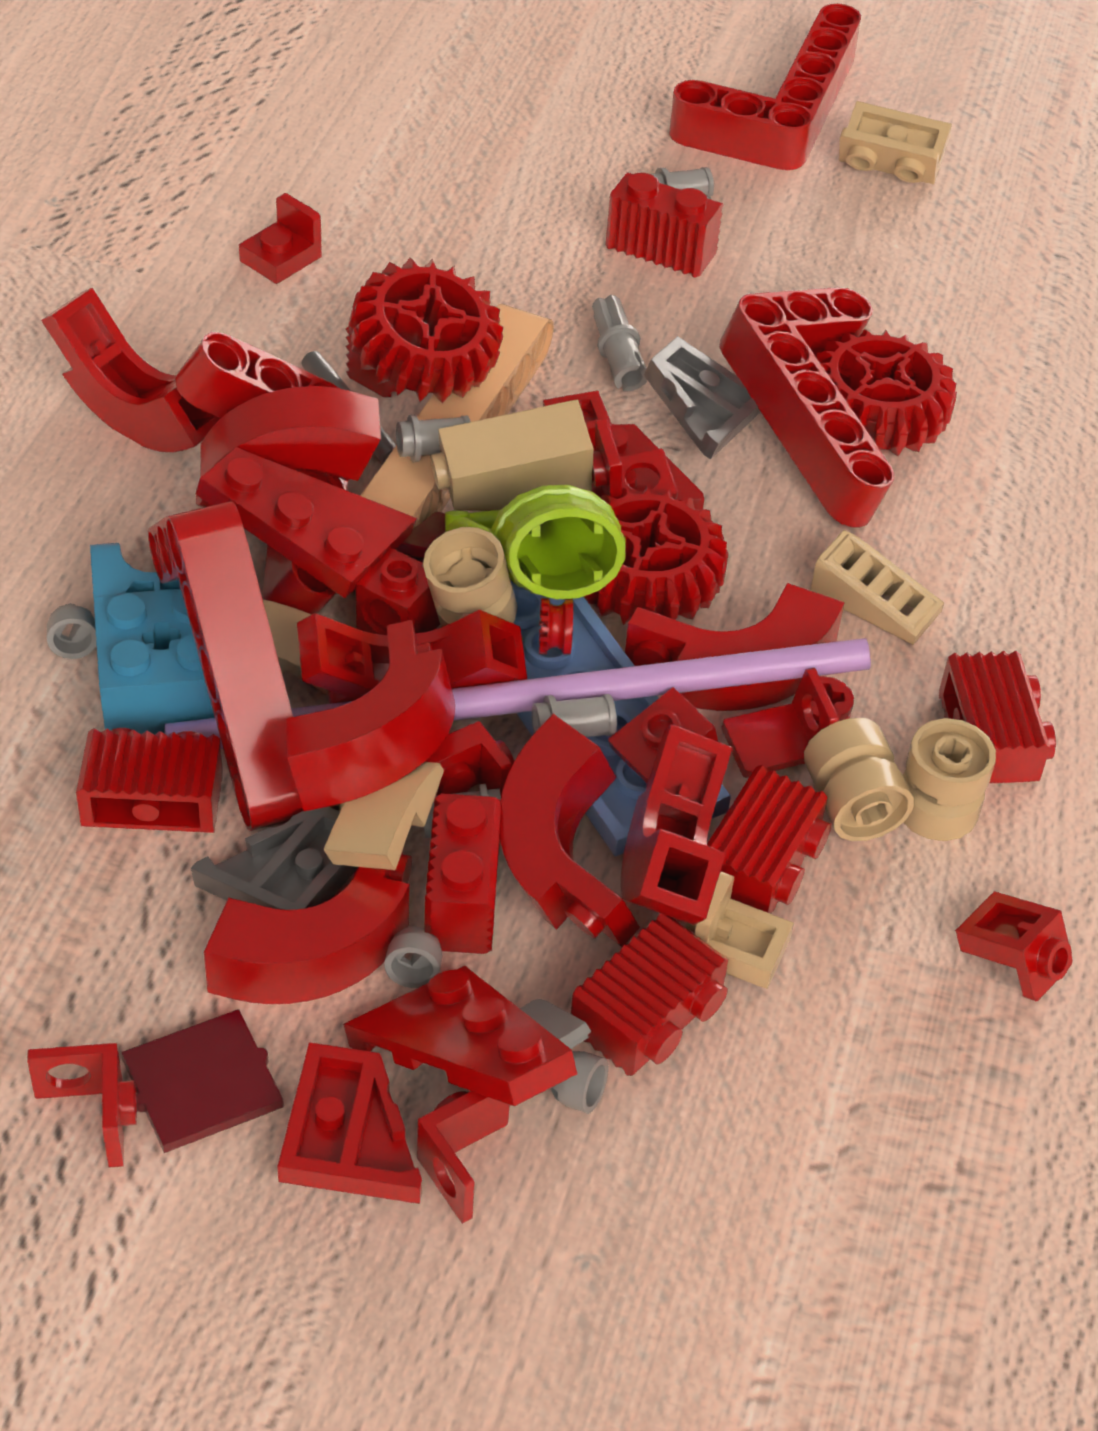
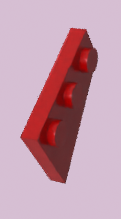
(306, 519)
(470, 1034)

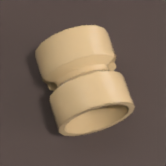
(469, 574)
(859, 778)
(948, 778)

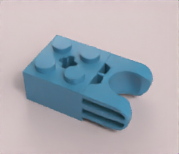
(144, 648)

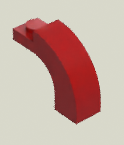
(119, 383)
(300, 430)
(796, 620)
(352, 661)
(380, 735)
(541, 807)
(666, 846)
(311, 951)

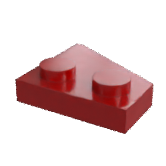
(347, 1129)

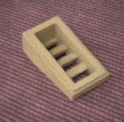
(853, 563)

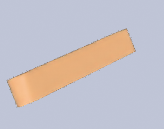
(410, 484)

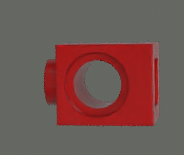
(395, 593)

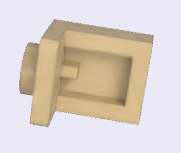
(744, 935)

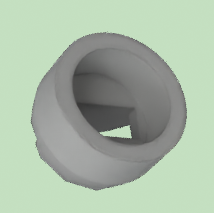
(82, 635)
(424, 962)
(587, 1087)

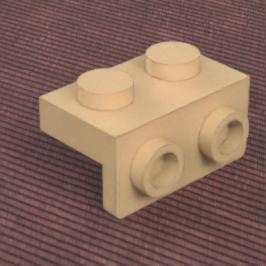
(894, 143)

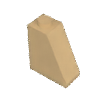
(513, 453)

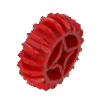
(425, 330)
(892, 387)
(671, 559)

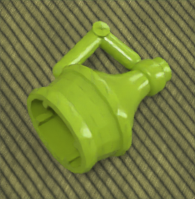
(554, 540)

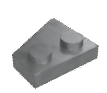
(701, 395)
(281, 866)

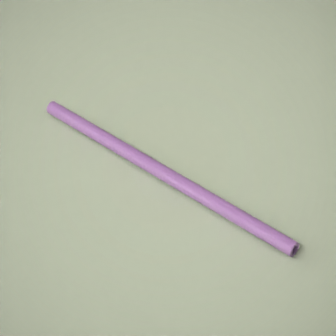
(632, 681)

